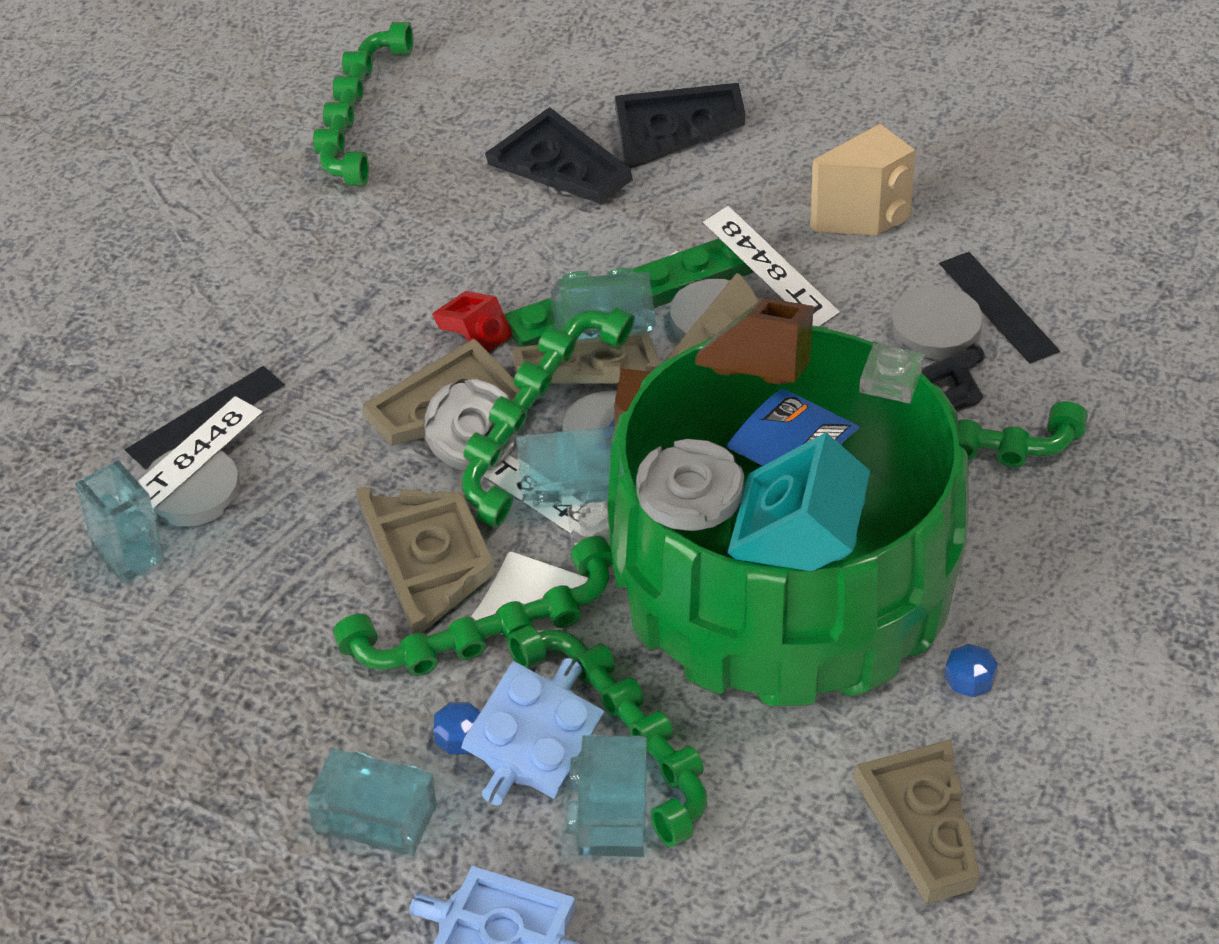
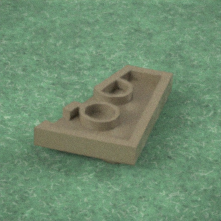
(595, 360)
(401, 409)
(923, 817)

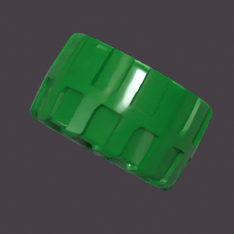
(778, 625)

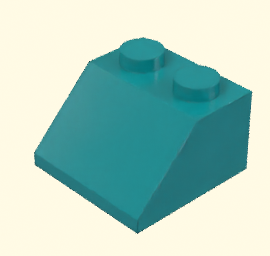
(801, 507)

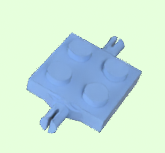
(531, 730)
(498, 911)

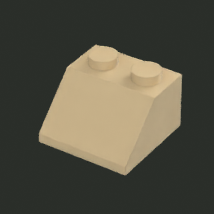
(863, 184)

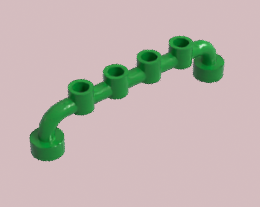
(347, 91)
(533, 383)
(1065, 423)
(357, 634)
(679, 768)

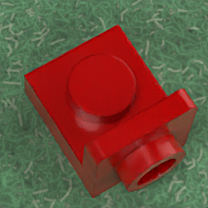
(476, 317)

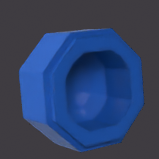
(971, 670)
(453, 724)

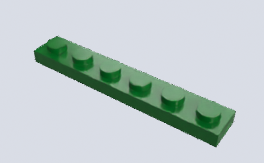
(666, 278)

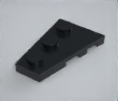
(674, 119)
(561, 157)

